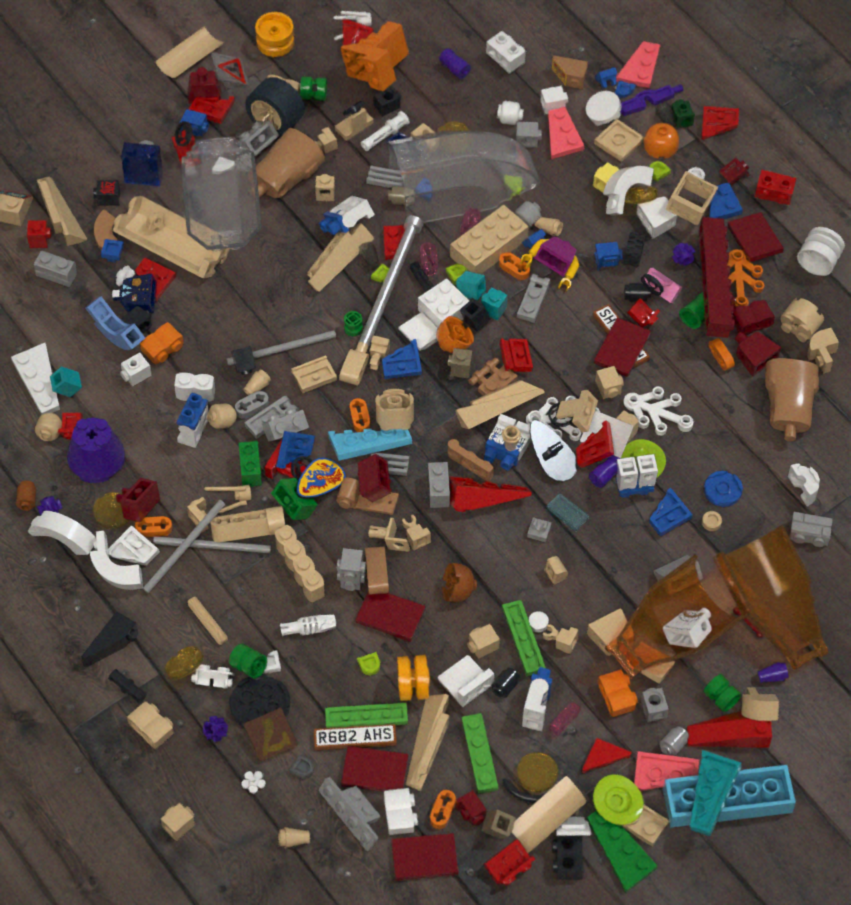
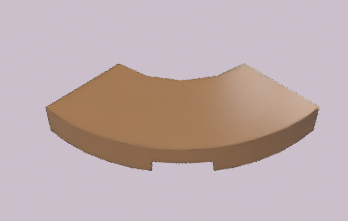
(104, 228)

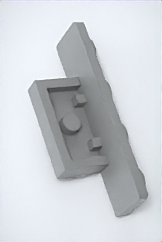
(353, 810)

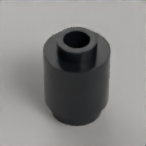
(636, 291)
(505, 682)

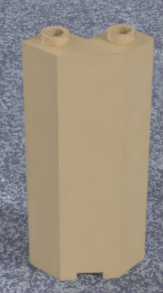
(171, 241)

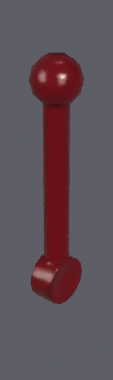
(758, 633)

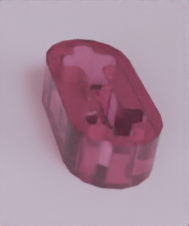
(466, 223)
(431, 258)
(565, 718)

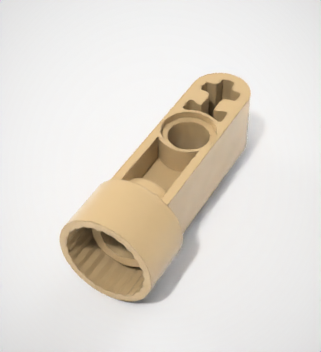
(247, 524)

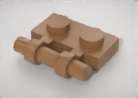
(499, 378)

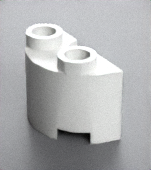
(807, 480)

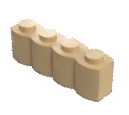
(299, 563)

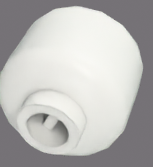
(509, 112)

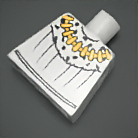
(688, 628)

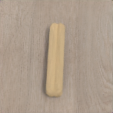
(207, 620)

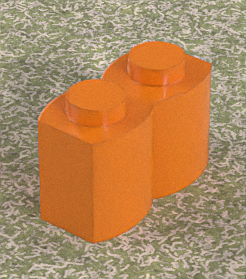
(162, 343)
(617, 693)

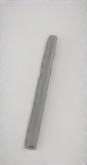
(289, 345)
(184, 545)
(214, 545)

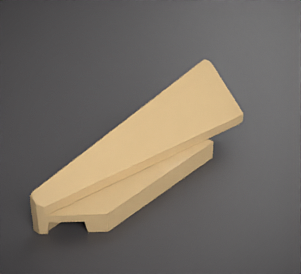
(59, 212)
(338, 255)
(496, 403)
(429, 737)

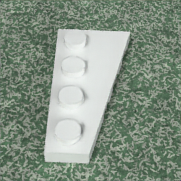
(35, 372)

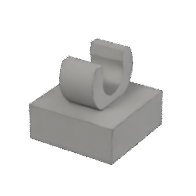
(539, 529)

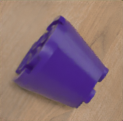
(95, 451)

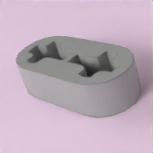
(252, 405)

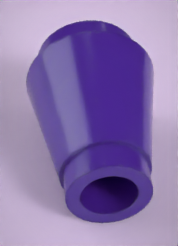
(773, 673)

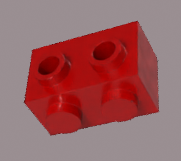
(775, 187)

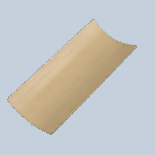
(187, 53)
(548, 813)

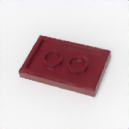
(755, 237)
(622, 346)
(391, 615)
(374, 769)
(424, 856)

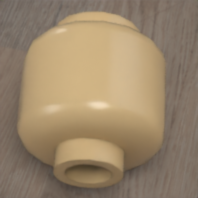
(221, 416)
(48, 426)

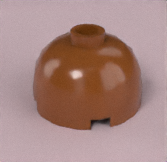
(459, 583)

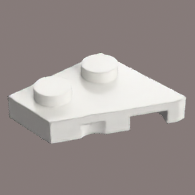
(133, 548)

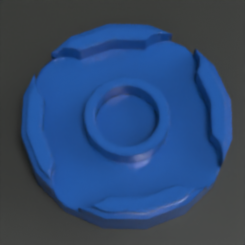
(723, 488)

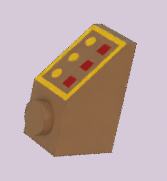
(570, 71)

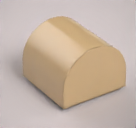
(555, 570)

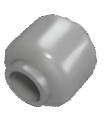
(529, 213)

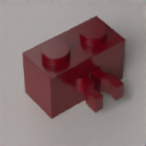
(374, 478)
(139, 499)

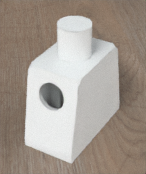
(655, 217)

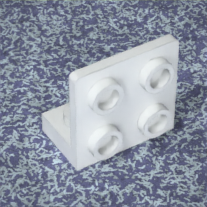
(466, 680)

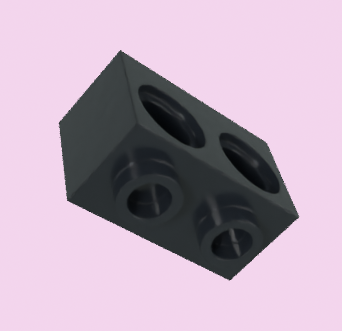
(571, 856)

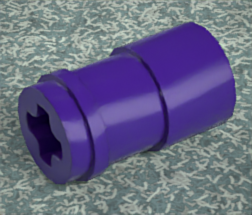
(457, 65)
(604, 472)

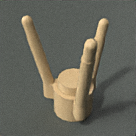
(241, 493)

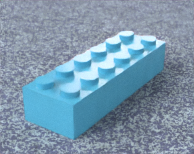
(754, 794)

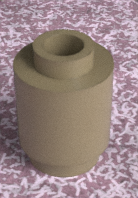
(396, 195)

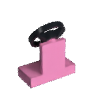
(660, 285)

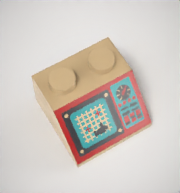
(14, 207)

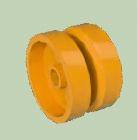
(274, 34)
(413, 677)

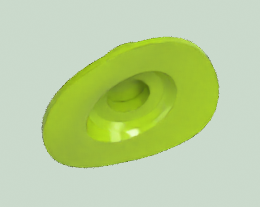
(645, 447)
(618, 799)

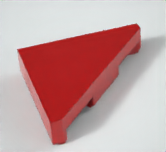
(604, 754)

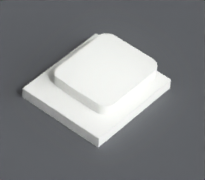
(420, 329)
(574, 826)

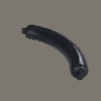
(519, 794)

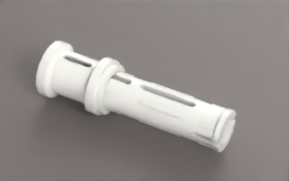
(391, 127)

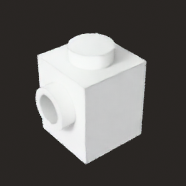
(553, 98)
(135, 369)

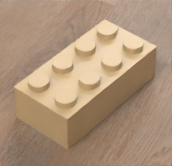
(489, 239)

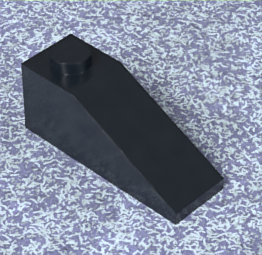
(112, 638)

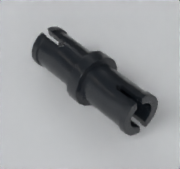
(127, 686)

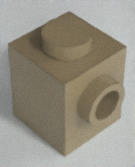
(460, 362)
(498, 824)

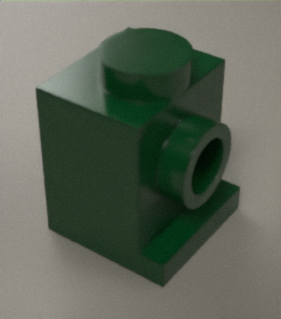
(682, 110)

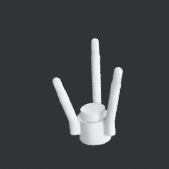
(361, 17)

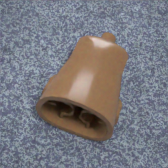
(287, 163)
(791, 394)

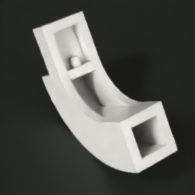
(619, 184)
(65, 530)
(119, 576)

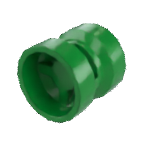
(353, 323)

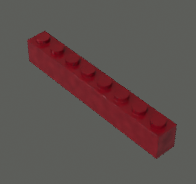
(715, 276)

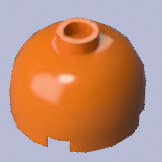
(661, 140)
(453, 335)

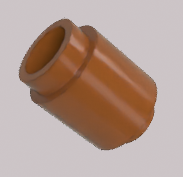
(26, 495)

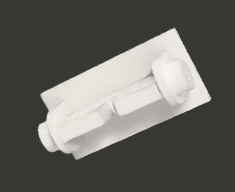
(220, 677)

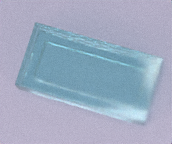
(567, 512)

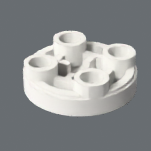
(603, 107)

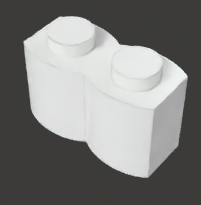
(199, 384)
(399, 811)

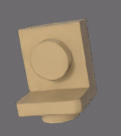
(196, 511)

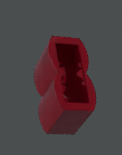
(753, 317)

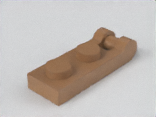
(470, 460)

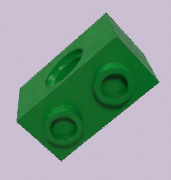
(250, 463)
(294, 506)

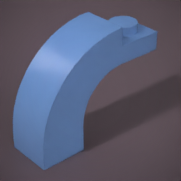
(118, 332)

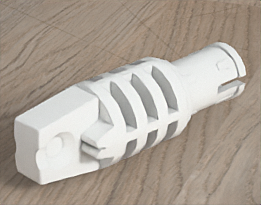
(309, 625)

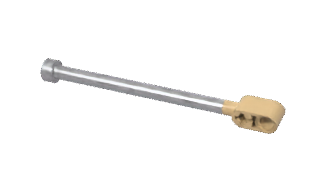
(358, 359)

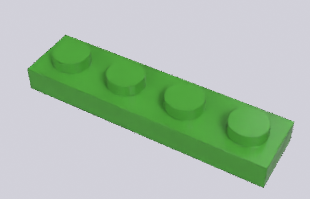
(523, 637)
(366, 715)
(479, 753)

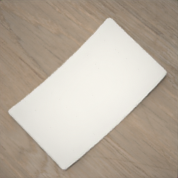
(619, 430)

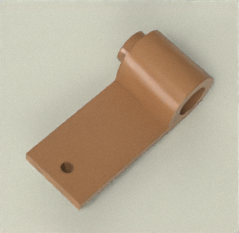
(350, 498)

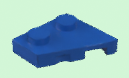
(725, 203)
(402, 362)
(294, 446)
(669, 513)

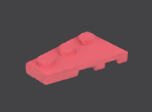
(640, 66)
(563, 134)
(655, 768)

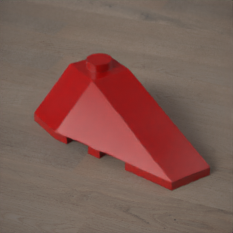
(471, 495)
(730, 731)

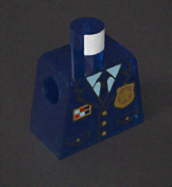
(137, 291)

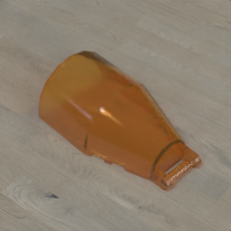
(775, 594)
(643, 641)

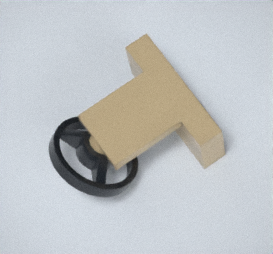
(355, 123)
(579, 410)

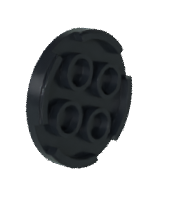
(258, 697)

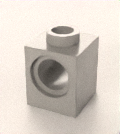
(528, 134)
(654, 712)

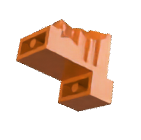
(376, 56)

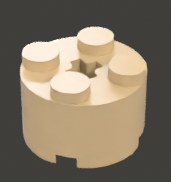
(801, 319)
(394, 409)

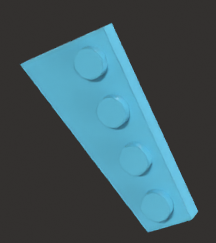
(362, 443)

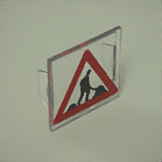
(229, 70)

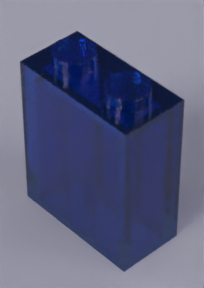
(142, 164)

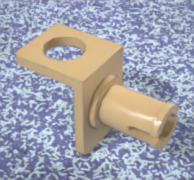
(388, 534)

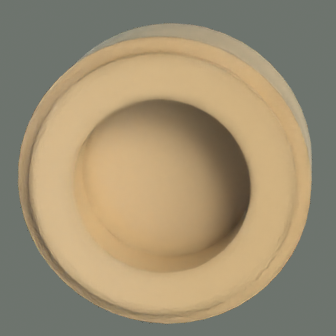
(712, 521)

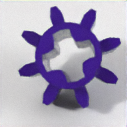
(683, 254)
(49, 504)
(215, 728)

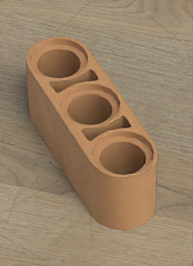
(376, 570)

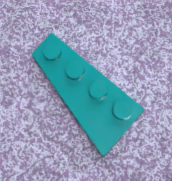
(713, 788)

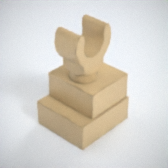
(327, 141)
(379, 350)
(415, 534)
(564, 639)

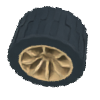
(275, 102)

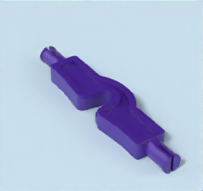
(654, 96)

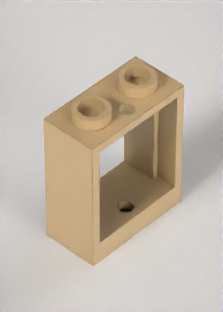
(685, 208)

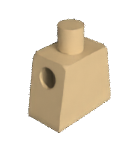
(607, 629)

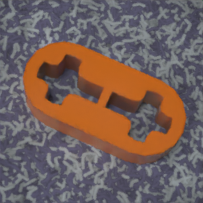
(514, 266)
(721, 354)
(355, 416)
(154, 525)
(438, 807)

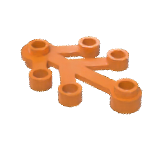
(740, 276)

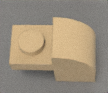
(821, 346)
(760, 706)

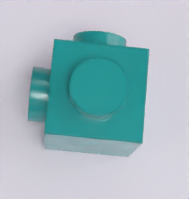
(471, 285)
(495, 303)
(65, 381)

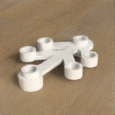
(656, 410)
(543, 418)

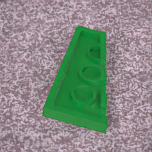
(627, 858)

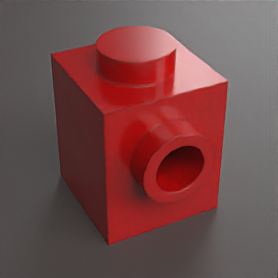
(38, 233)

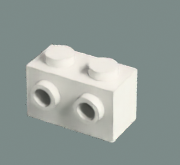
(505, 51)

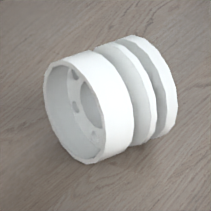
(820, 251)

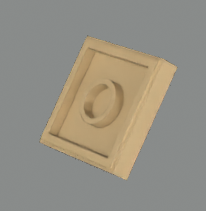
(619, 140)

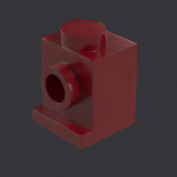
(471, 808)

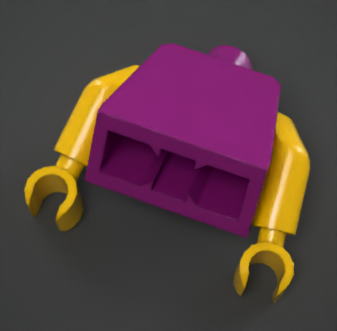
(555, 255)

